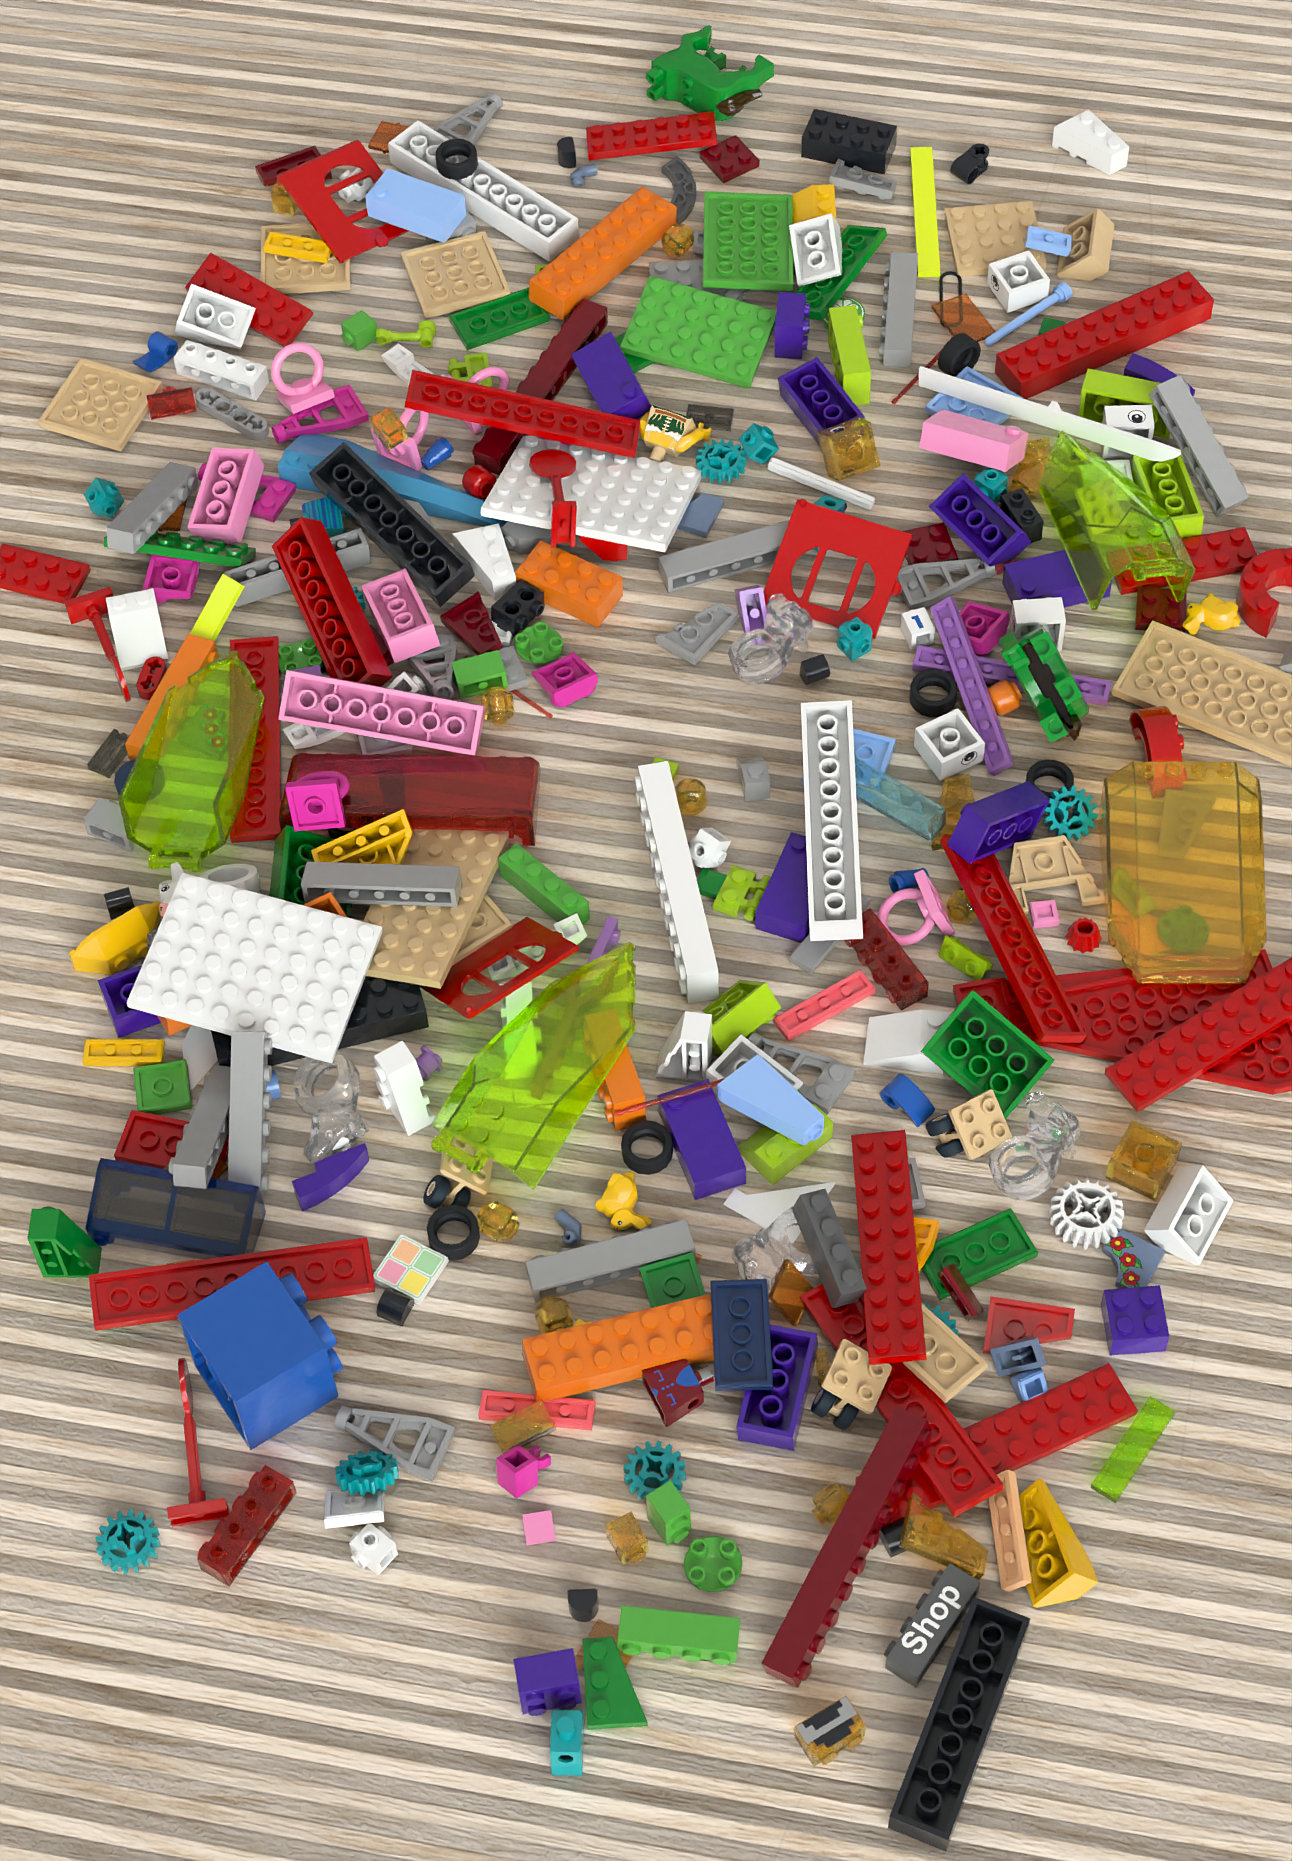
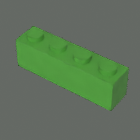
(541, 885)
(678, 1635)

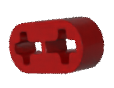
(146, 677)

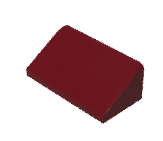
(960, 1292)

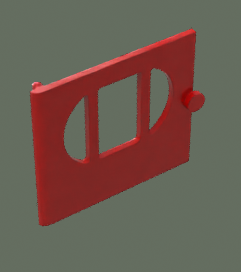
(308, 191)
(828, 529)
(521, 935)

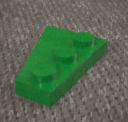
(608, 1688)

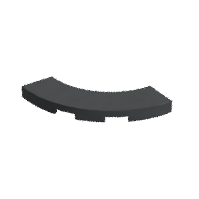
(684, 187)

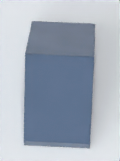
(1018, 1356)

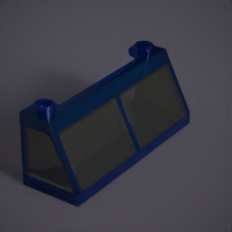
(147, 1208)

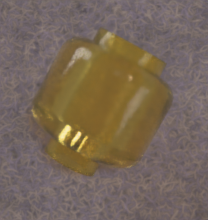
(677, 240)
(498, 705)
(691, 796)
(959, 908)
(498, 1221)
(553, 1314)
(830, 1502)

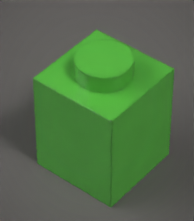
(359, 330)

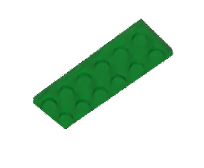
(857, 248)
(197, 549)

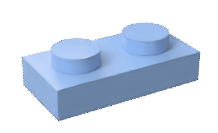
(1048, 241)

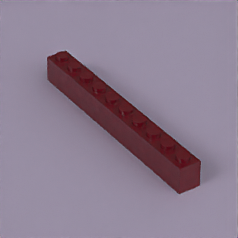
(544, 379)
(846, 1547)

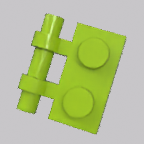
(472, 365)
(735, 891)

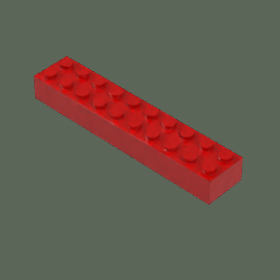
(1104, 336)

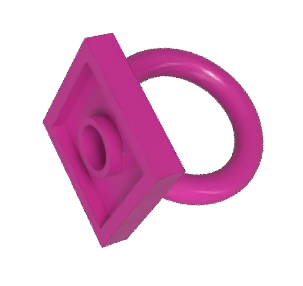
(317, 800)

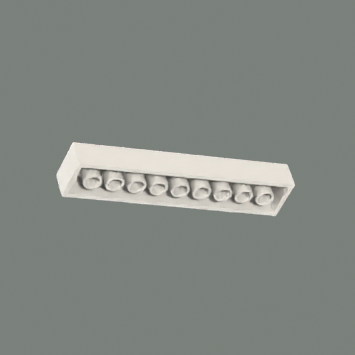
(489, 194)
(831, 821)
(677, 883)

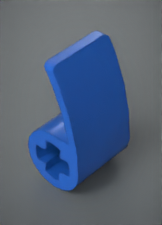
(160, 352)
(905, 1094)

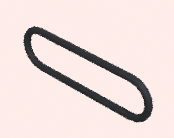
(941, 286)

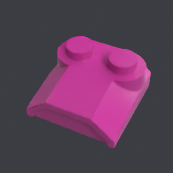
(171, 577)
(984, 626)
(566, 680)

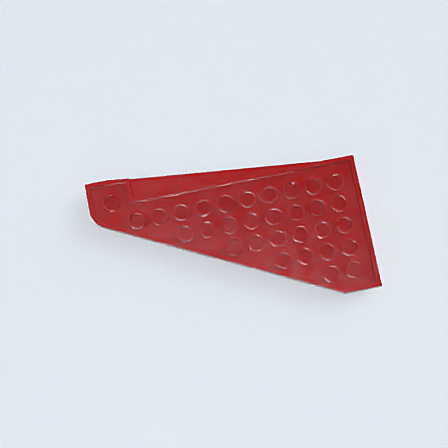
(1127, 1014)

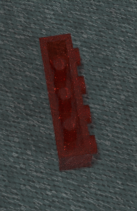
(889, 963)
(246, 1525)

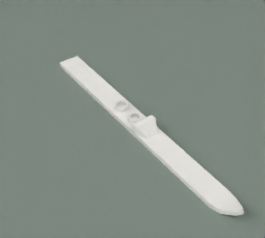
(1047, 416)

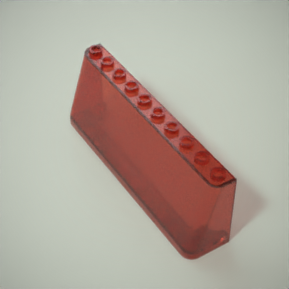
(432, 790)

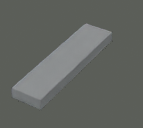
(811, 953)

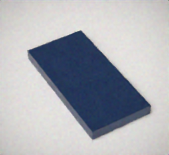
(741, 1335)

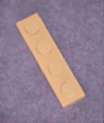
(1009, 1534)

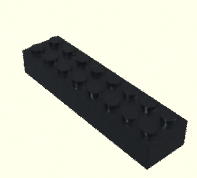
(392, 524)
(380, 1011)
(959, 1724)

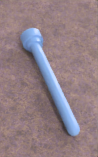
(1060, 293)

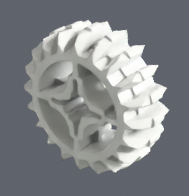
(1084, 1223)

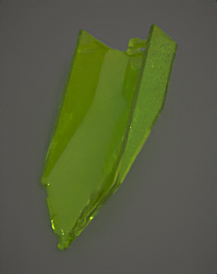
(1109, 523)
(194, 766)
(542, 1070)

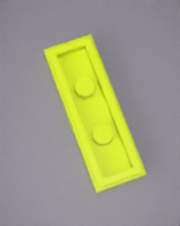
(217, 608)

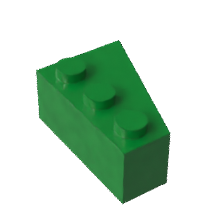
(61, 1245)

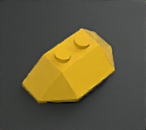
(813, 203)
(375, 843)
(117, 942)

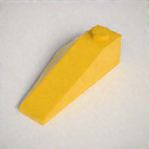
(1055, 1555)

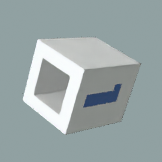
(917, 628)

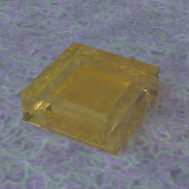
(822, 1364)

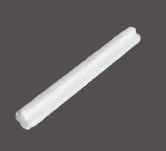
(821, 483)

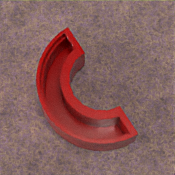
(1259, 575)
(1158, 733)

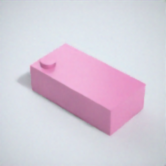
(974, 440)
(226, 495)
(400, 615)

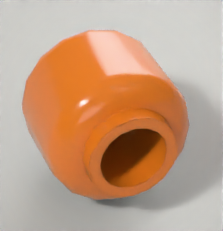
(1005, 696)

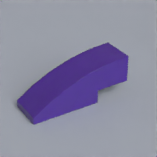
(1149, 370)
(330, 1176)

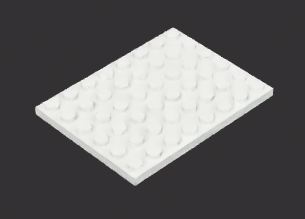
(615, 495)
(255, 966)

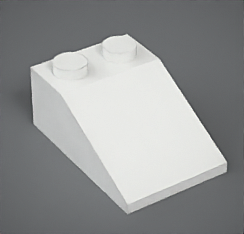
(816, 249)
(213, 318)
(136, 628)
(899, 1038)
(737, 1055)

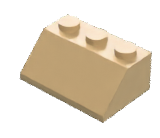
(1089, 247)

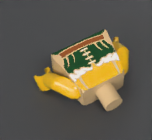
(669, 432)

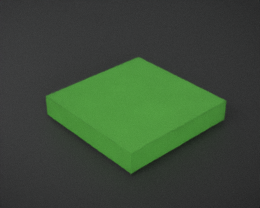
(163, 1087)

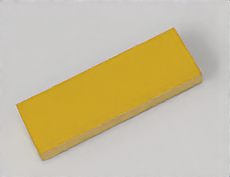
(297, 247)
(123, 1052)

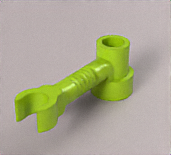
(424, 335)

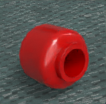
(478, 481)

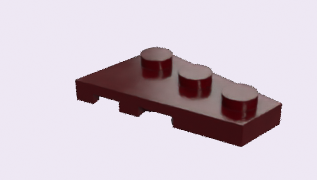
(268, 170)
(472, 625)

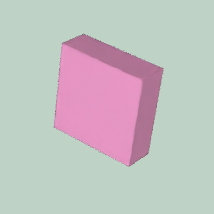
(1044, 914)
(539, 1527)

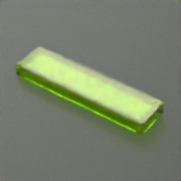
(1132, 1449)

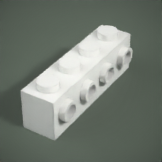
(221, 370)

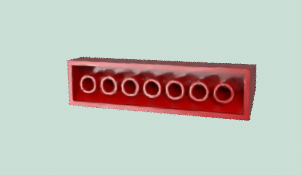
(330, 604)

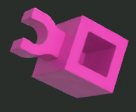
(519, 1469)

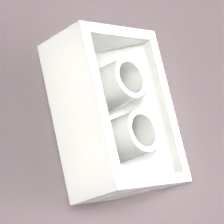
(1189, 1214)

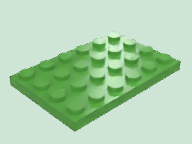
(747, 241)
(699, 331)

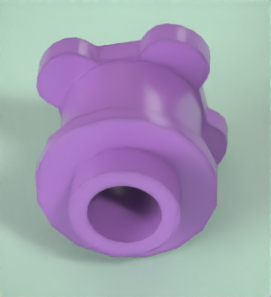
(428, 1063)

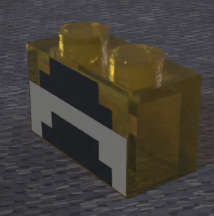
(523, 1427)
(830, 1732)

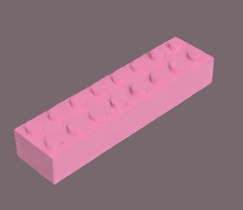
(382, 712)

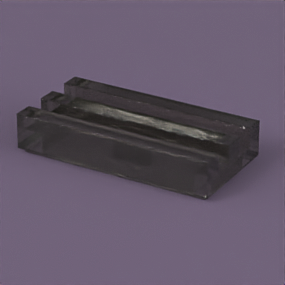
(710, 416)
(107, 752)

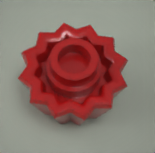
(1083, 935)

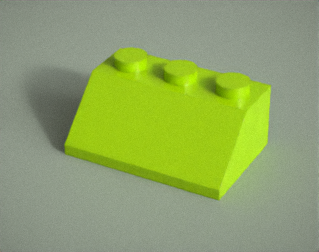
(740, 1012)
(776, 1154)

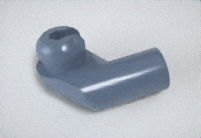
(581, 172)
(571, 1226)

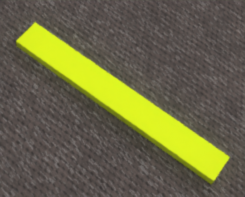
(925, 212)

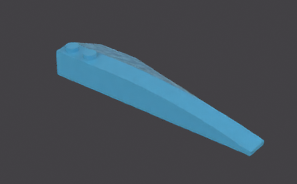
(433, 494)

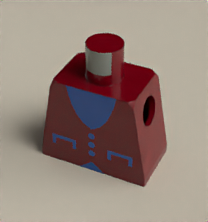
(676, 1388)

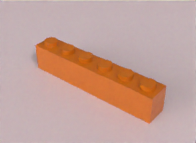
(192, 656)

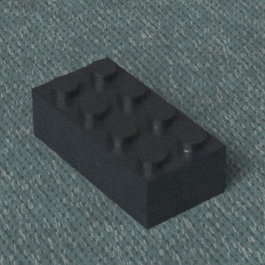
(850, 139)

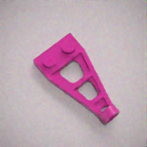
(345, 402)
(274, 498)

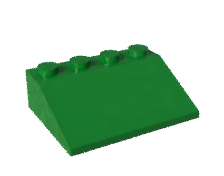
(290, 857)
(987, 1053)

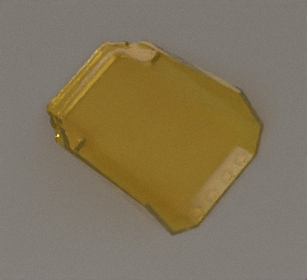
(1184, 870)

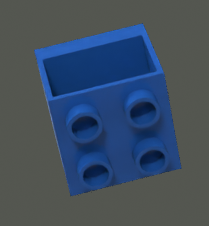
(262, 1353)

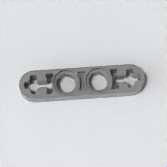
(235, 410)

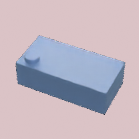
(416, 205)

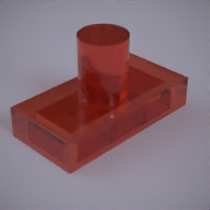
(171, 402)

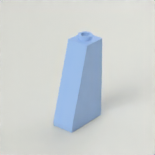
(771, 1100)

